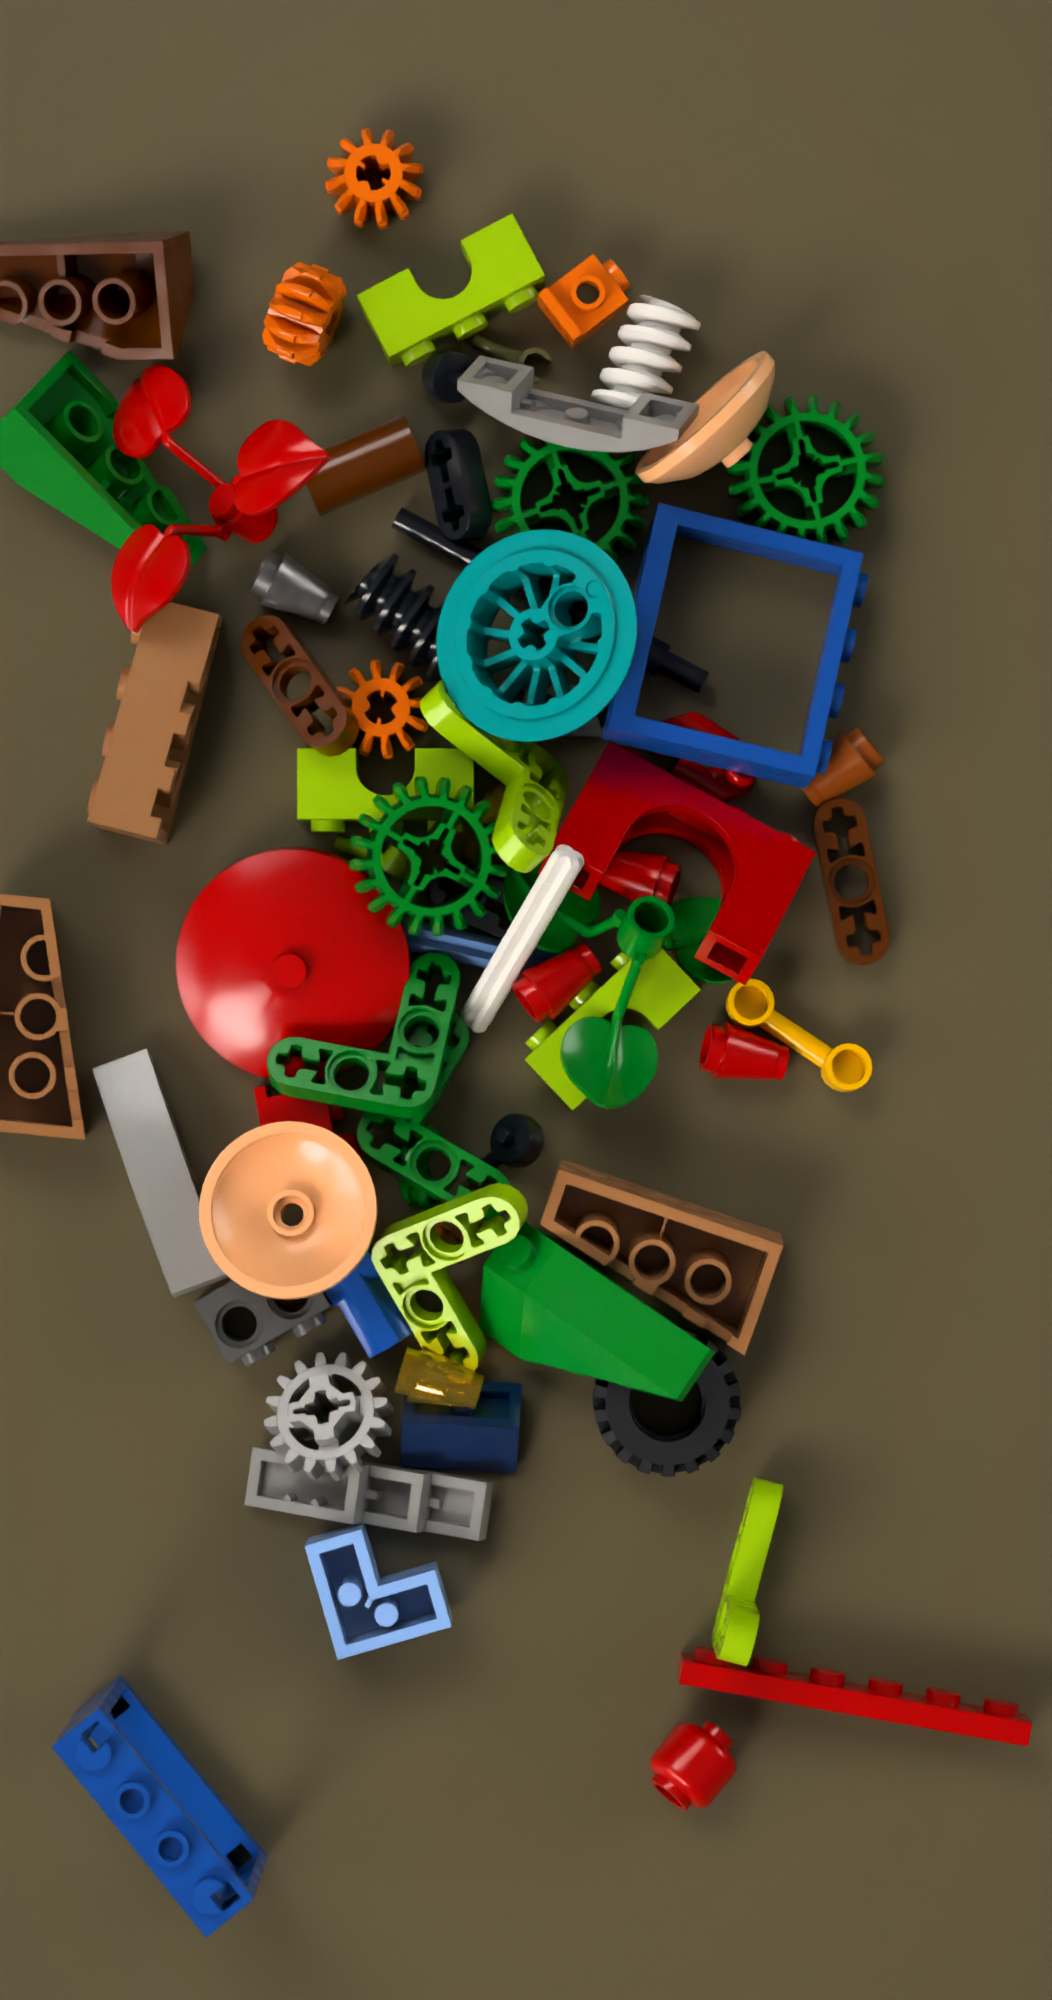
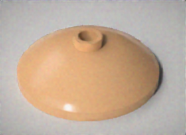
(722, 426)
(259, 1181)

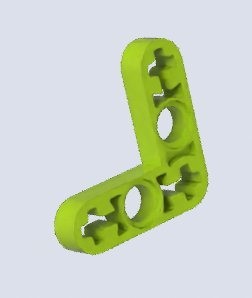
(532, 779)
(427, 1265)
(737, 1613)

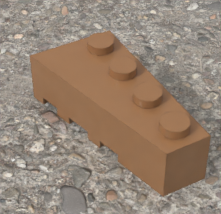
(155, 723)
(669, 1248)

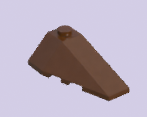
(102, 290)

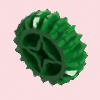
(832, 467)
(594, 492)
(383, 830)

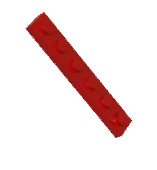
(878, 1700)

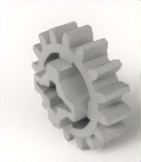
(350, 1426)

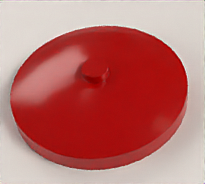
(289, 952)

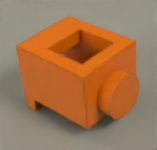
(579, 320)

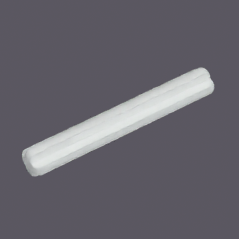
(522, 937)

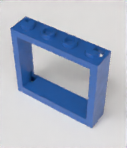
(838, 643)
(162, 1805)

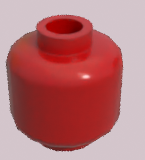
(693, 1765)

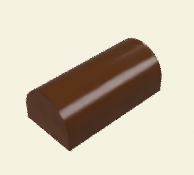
(366, 465)

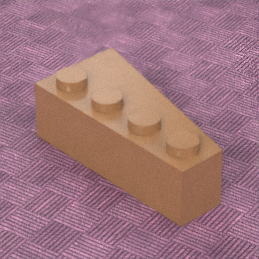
(35, 1042)

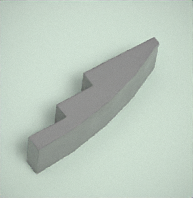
(157, 1170)
(376, 1496)

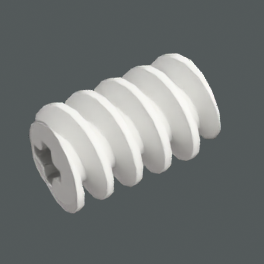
(647, 352)

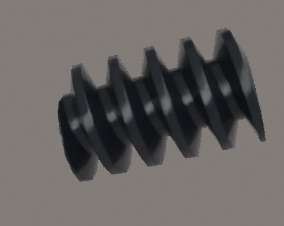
(400, 609)

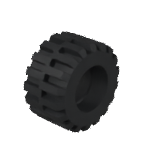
(679, 1450)

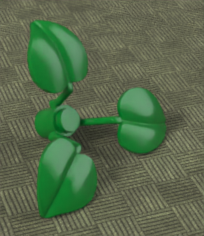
(600, 1057)

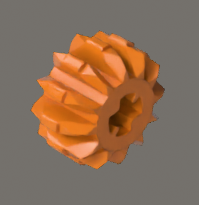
(390, 164)
(304, 313)
(401, 710)

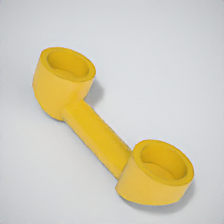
(841, 1068)

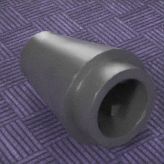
(292, 589)

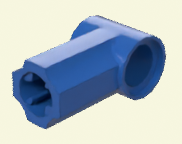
(369, 1308)

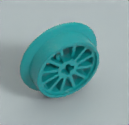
(487, 586)

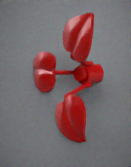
(271, 468)

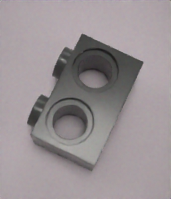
(270, 1317)

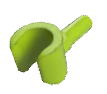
(392, 860)

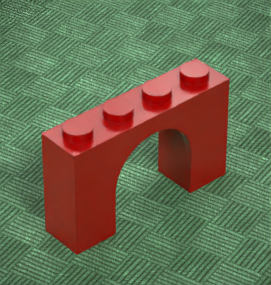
(753, 861)

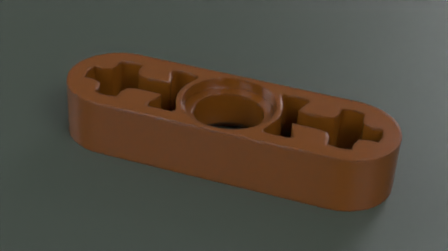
(320, 695)
(854, 836)

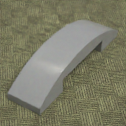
(508, 395)

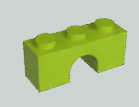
(412, 322)
(333, 794)
(657, 996)

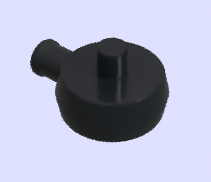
(442, 372)
(515, 1142)

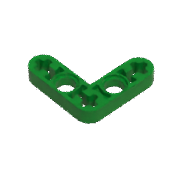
(400, 1064)
(405, 1128)

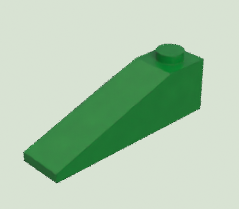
(65, 453)
(575, 1318)

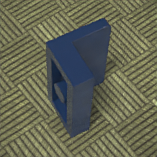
(463, 1436)

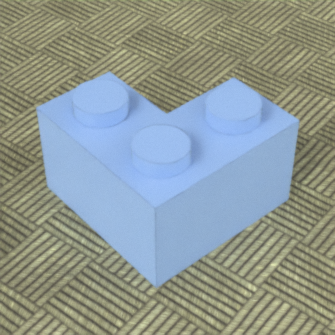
(367, 1608)

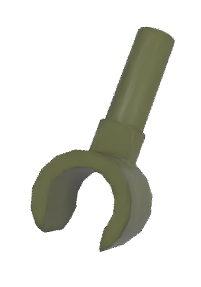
(509, 354)

